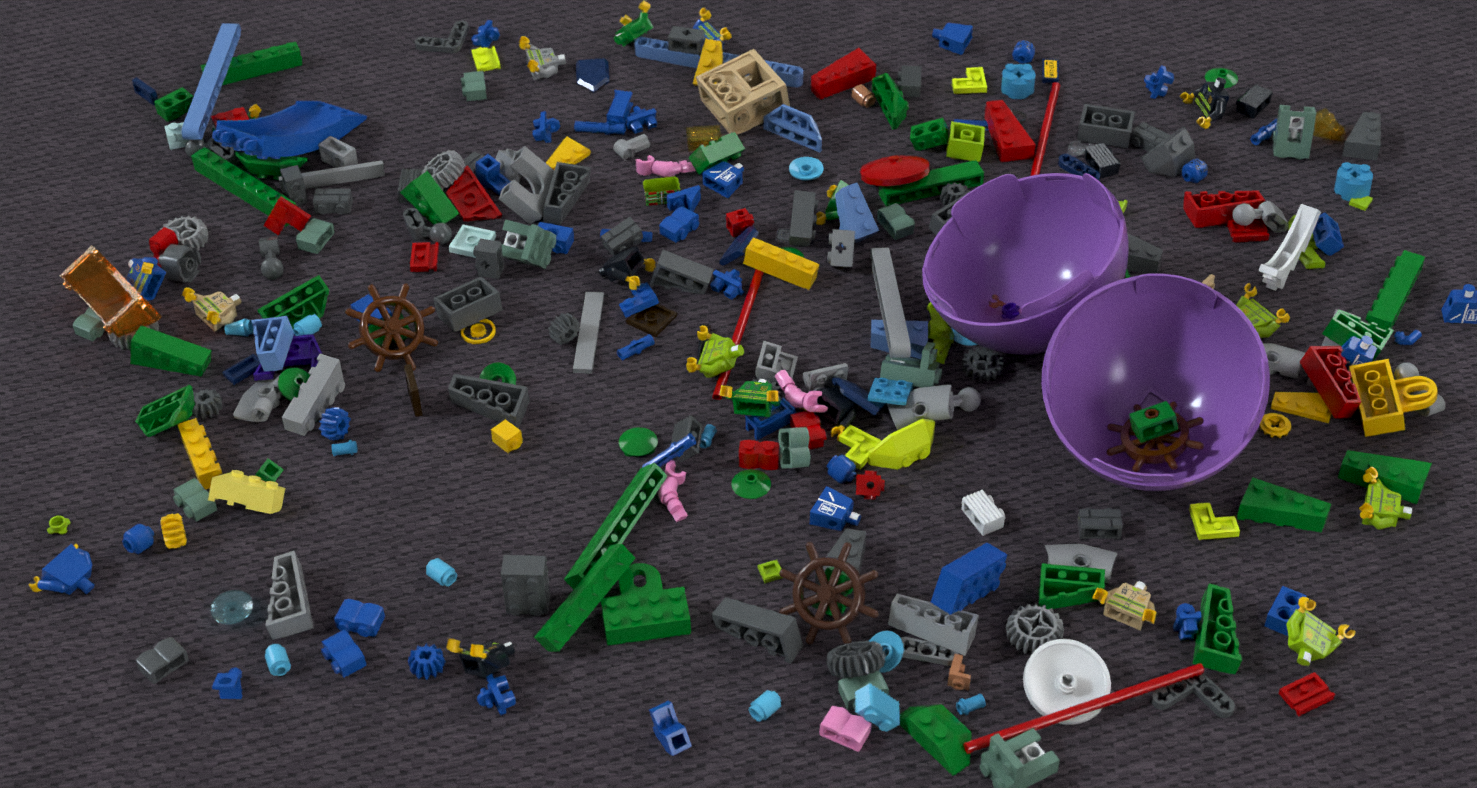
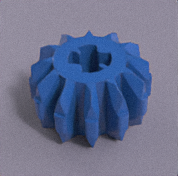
(334, 423)
(426, 661)

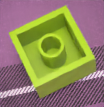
(965, 141)

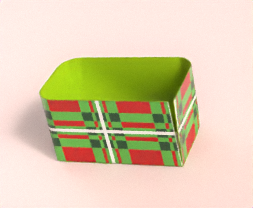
(658, 189)

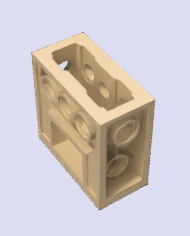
(740, 95)

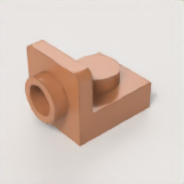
(957, 678)

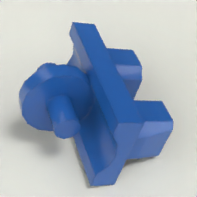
(486, 35)
(1155, 82)
(640, 117)
(545, 127)
(730, 281)
(1186, 621)
(493, 694)

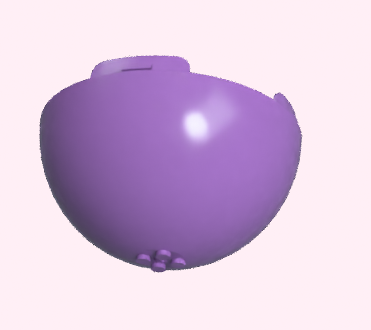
(1031, 244)
(1150, 345)

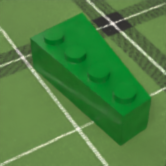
(1216, 636)

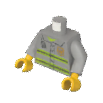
(541, 61)

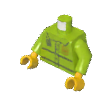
(1260, 317)
(717, 355)
(1381, 504)
(1311, 636)

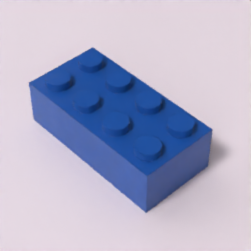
(969, 578)

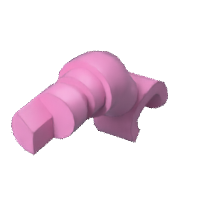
(662, 168)
(798, 398)
(668, 492)

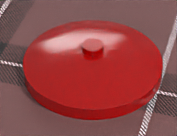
(894, 170)

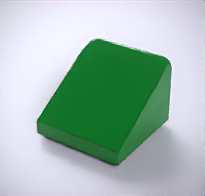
(269, 471)

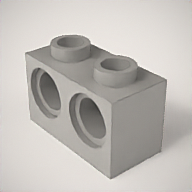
(337, 153)

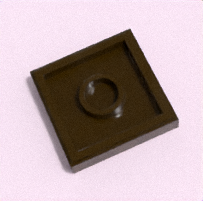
(652, 320)
(413, 390)

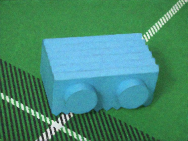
(877, 707)

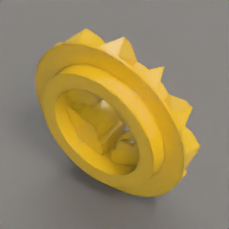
(1275, 419)

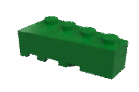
(168, 353)
(1396, 474)
(1282, 507)

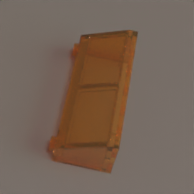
(108, 294)

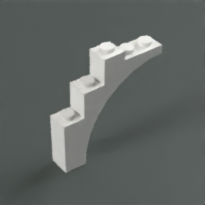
(1285, 259)

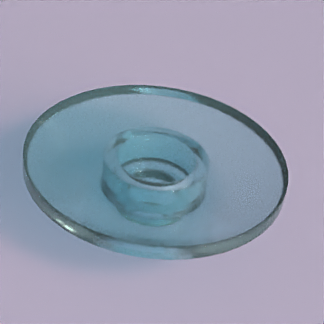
(231, 600)

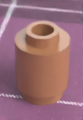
(863, 96)

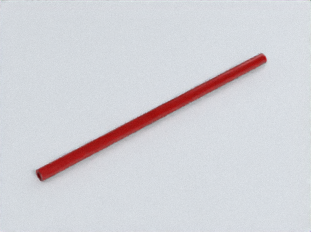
(1045, 129)
(740, 327)
(1087, 706)

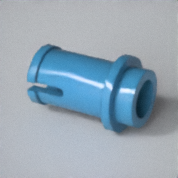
(707, 436)
(344, 448)
(965, 706)

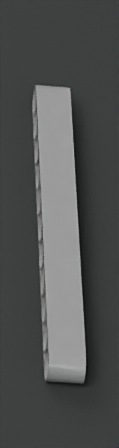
(890, 303)

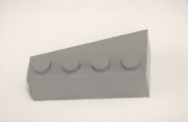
(314, 395)
(289, 602)
(933, 624)

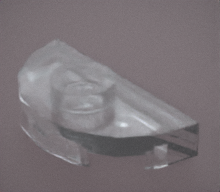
(1076, 148)

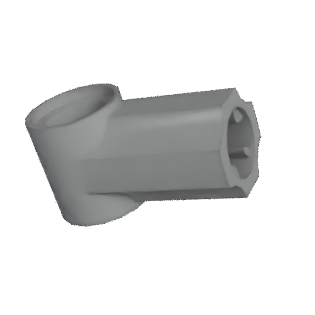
(628, 148)

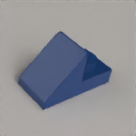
(687, 197)

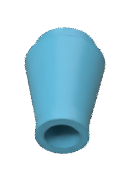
(240, 328)

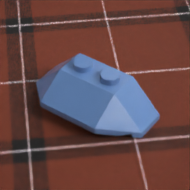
(794, 126)

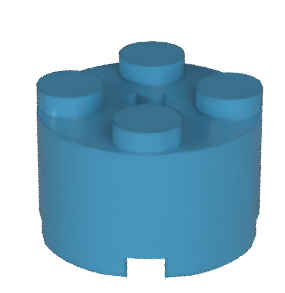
(1018, 81)
(1353, 181)

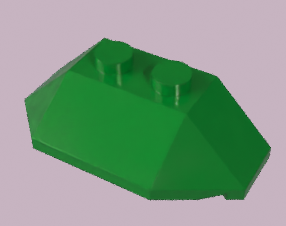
(890, 99)
(269, 166)
(300, 302)
(166, 411)
(938, 734)

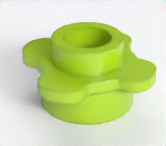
(58, 524)

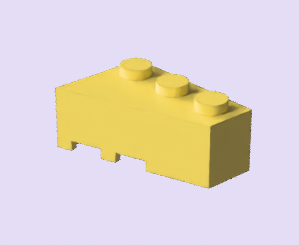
(248, 491)

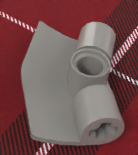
(1283, 360)
(931, 400)
(258, 401)
(1082, 556)

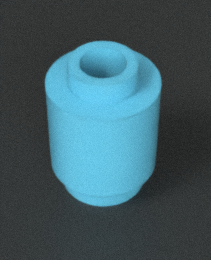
(307, 325)
(441, 572)
(277, 660)
(765, 705)

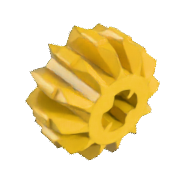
(173, 531)

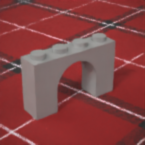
(539, 175)

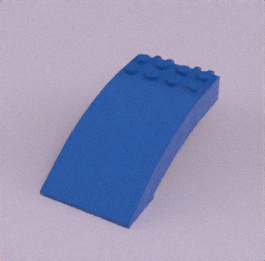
(288, 131)

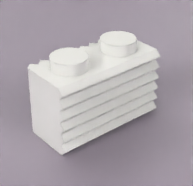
(983, 512)

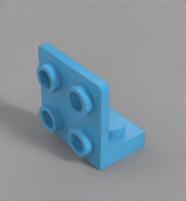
(890, 391)

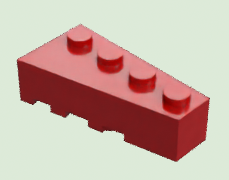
(843, 74)
(1007, 133)
(1218, 208)
(1331, 379)

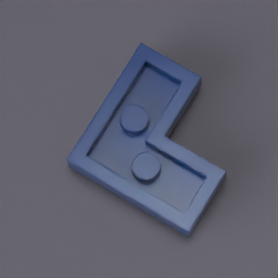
(643, 299)

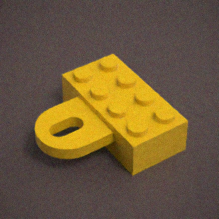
(1387, 399)

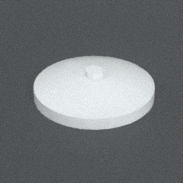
(1064, 676)

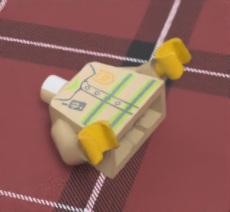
(213, 309)
(1128, 604)

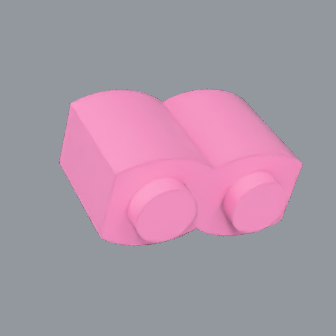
(845, 728)

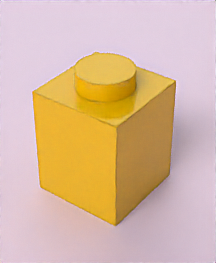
(506, 436)

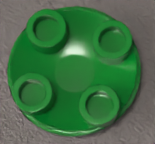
(638, 442)

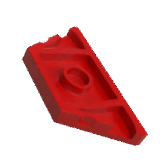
(471, 198)

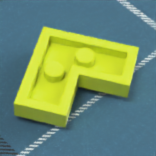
(973, 83)
(860, 444)
(1210, 527)

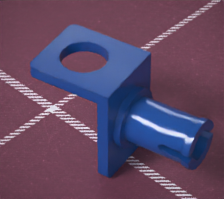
(229, 684)

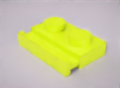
(486, 59)

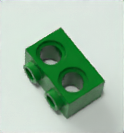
(174, 104)
(929, 134)

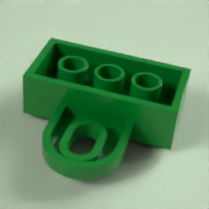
(645, 610)

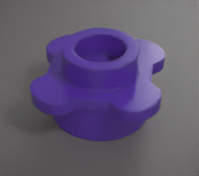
(1010, 310)

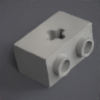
(846, 238)

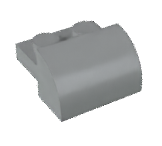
(772, 361)

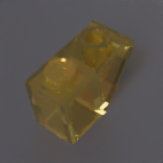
(1327, 126)

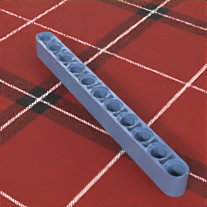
(659, 51)
(211, 82)

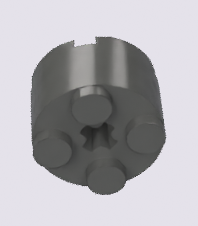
(178, 260)

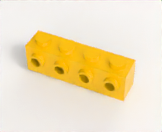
(781, 263)
(198, 452)

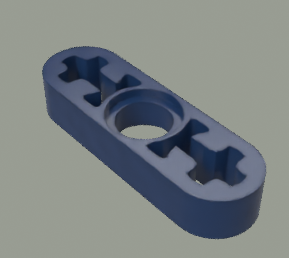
(1071, 163)

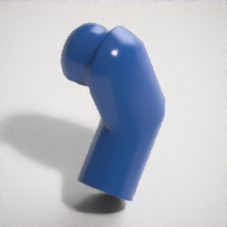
(1401, 339)

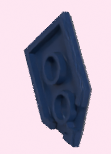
(592, 73)
(739, 245)
(858, 395)

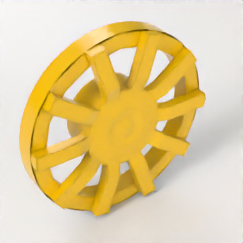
(478, 330)

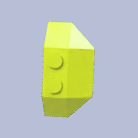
(904, 446)

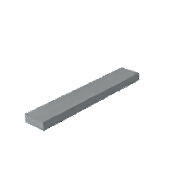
(341, 175)
(589, 332)

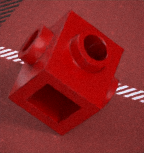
(738, 221)
(863, 479)

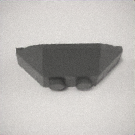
(1170, 154)

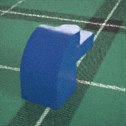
(489, 174)
(668, 729)

